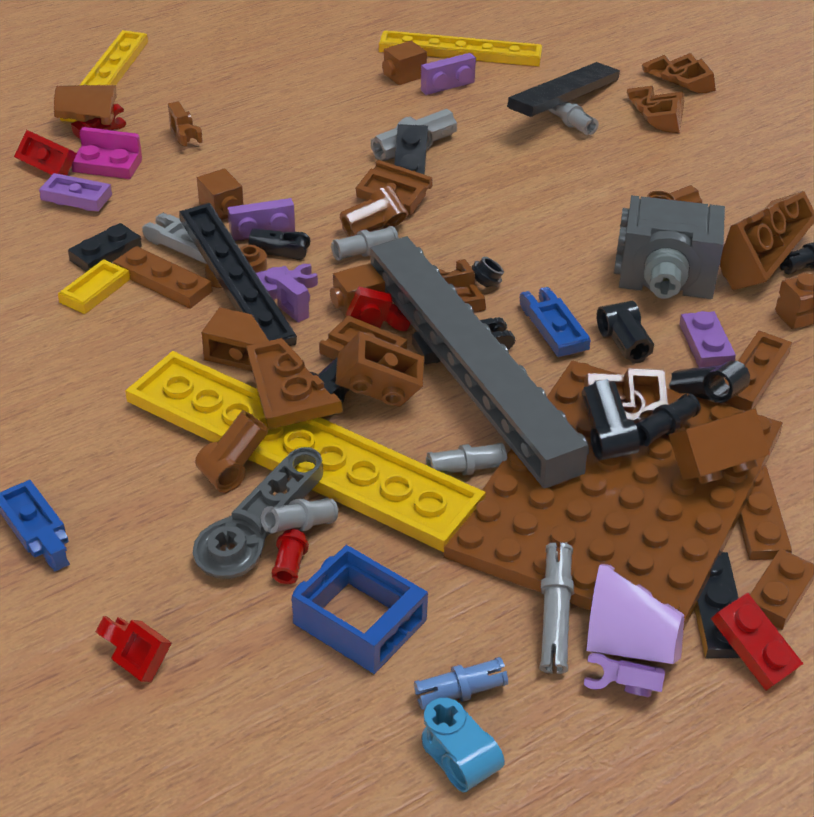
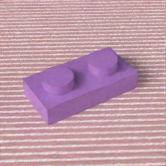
(448, 73)
(75, 192)
(268, 215)
(706, 338)

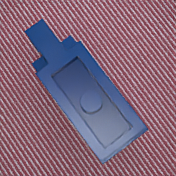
(35, 523)

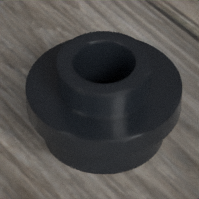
(487, 272)

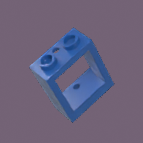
(381, 641)

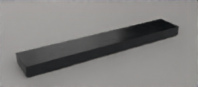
(562, 89)
(235, 271)

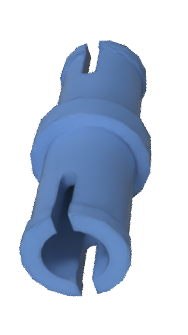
(462, 682)

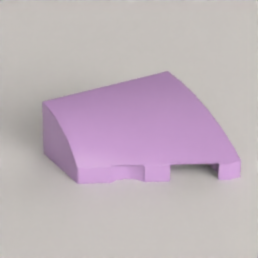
(632, 622)

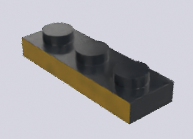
(717, 594)

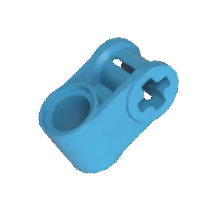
(459, 744)

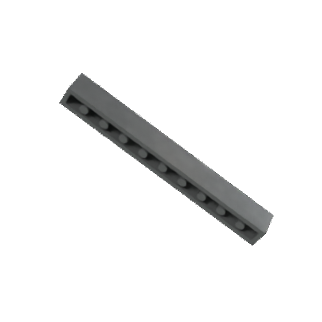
(481, 364)

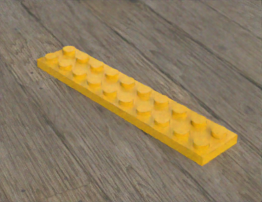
(355, 469)

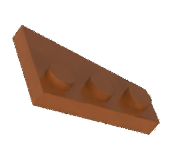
(287, 387)

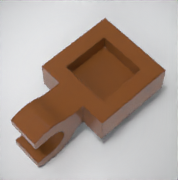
(182, 124)

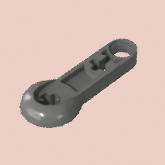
(245, 524)

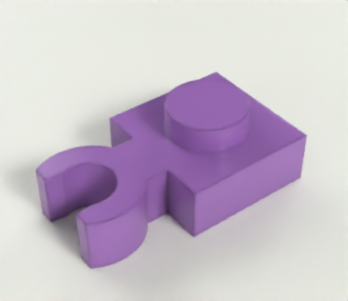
(301, 274)

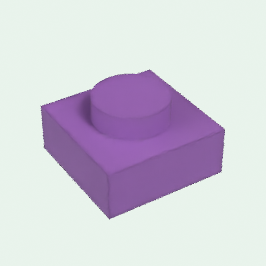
(293, 297)

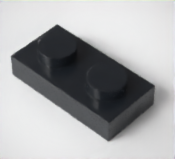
(411, 147)
(105, 245)

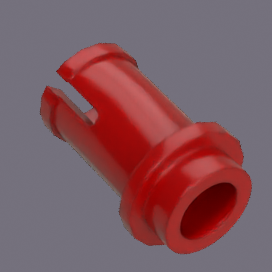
(291, 547)

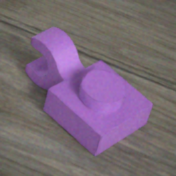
(637, 677)

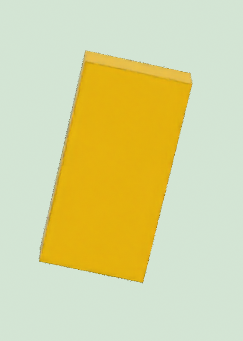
(94, 286)

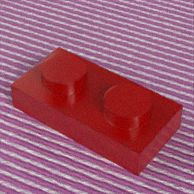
(45, 154)
(756, 641)

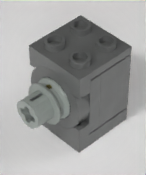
(670, 247)

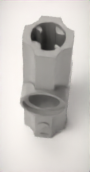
(439, 126)

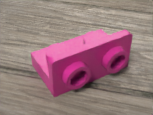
(108, 153)

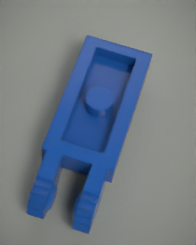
(555, 322)

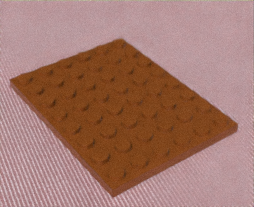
(617, 514)

